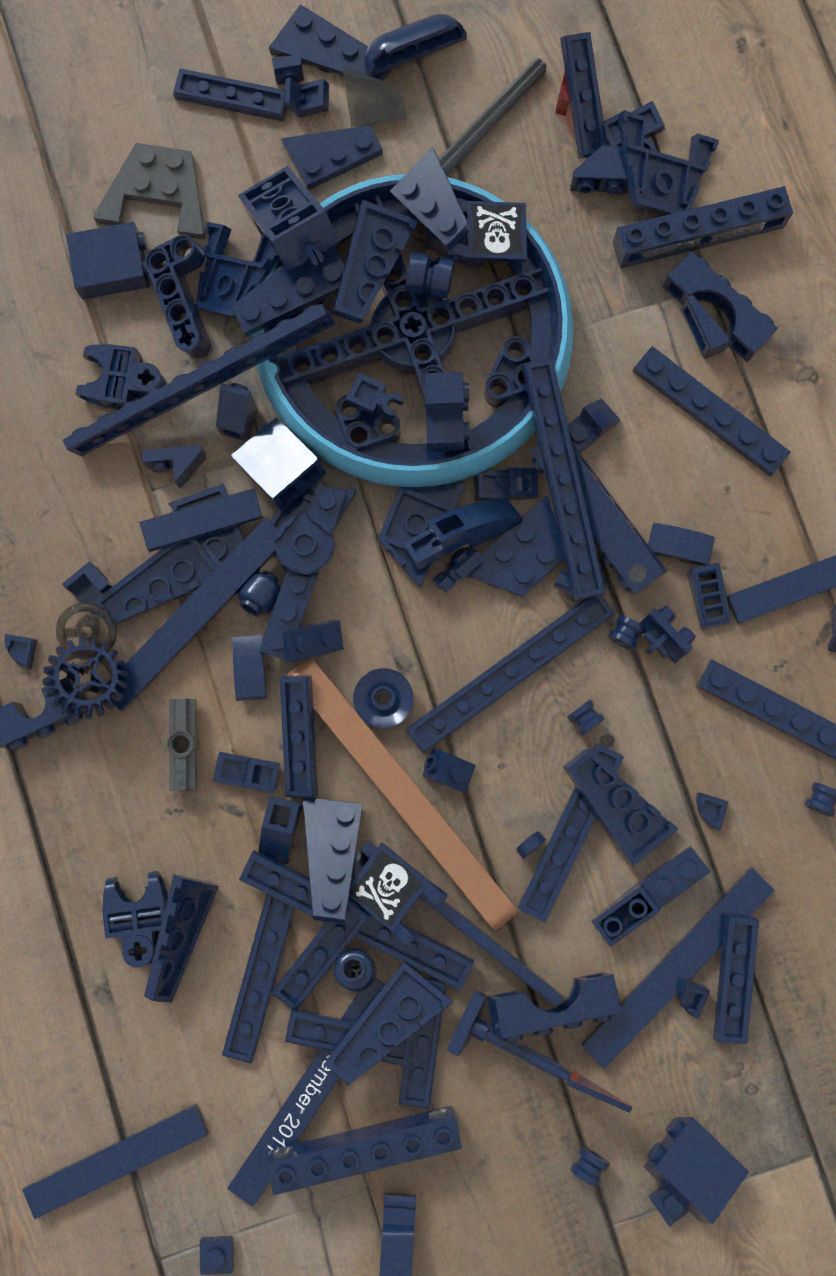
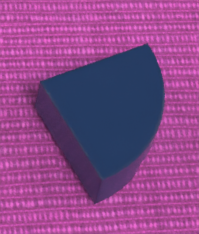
(21, 649)
(711, 810)
(692, 996)

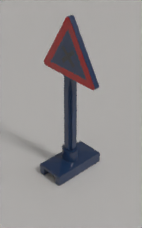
(472, 1025)

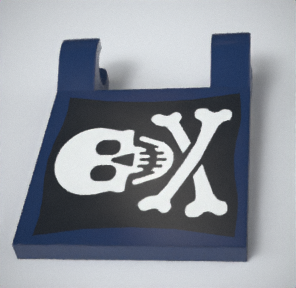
(495, 232)
(389, 888)

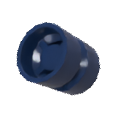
(429, 275)

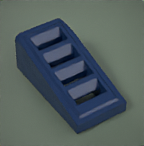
(706, 332)
(718, 584)

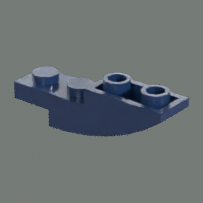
(460, 526)
(650, 895)

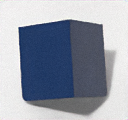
(87, 583)

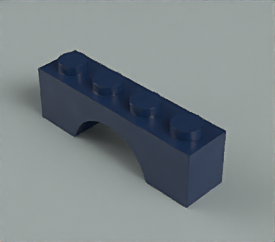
(747, 325)
(590, 998)

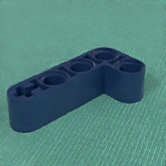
(181, 300)

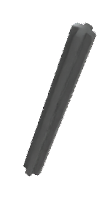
(492, 115)

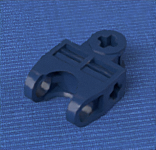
(121, 377)
(135, 933)

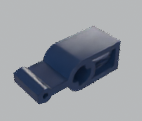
(397, 1235)

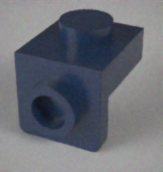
(307, 97)
(448, 770)

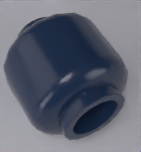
(259, 593)
(345, 966)

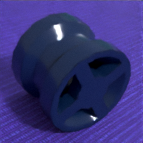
(626, 632)
(586, 717)
(822, 799)
(590, 1166)

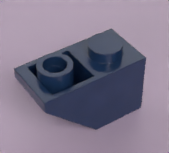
(601, 172)
(236, 411)
(279, 828)

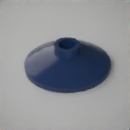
(383, 682)

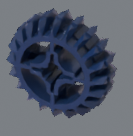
(73, 672)

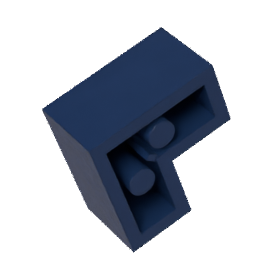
(444, 405)

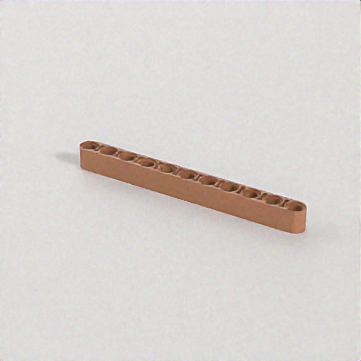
(407, 798)

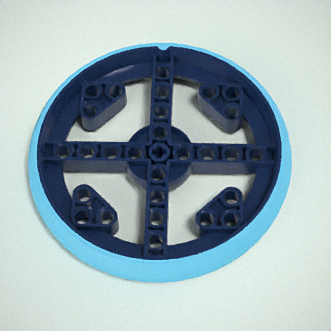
(380, 456)

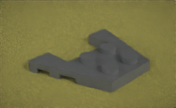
(155, 177)

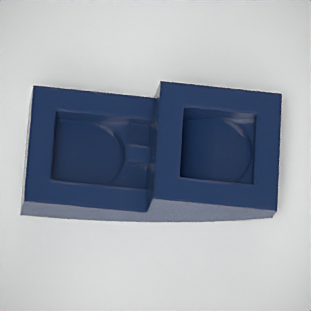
(653, 124)
(509, 483)
(681, 543)
(248, 668)
(246, 772)

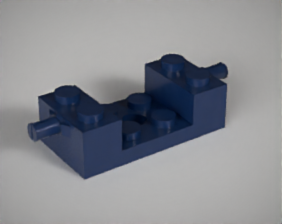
(289, 219)

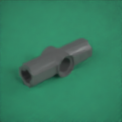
(182, 724)

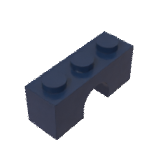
(18, 727)

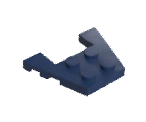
(657, 179)
(230, 278)

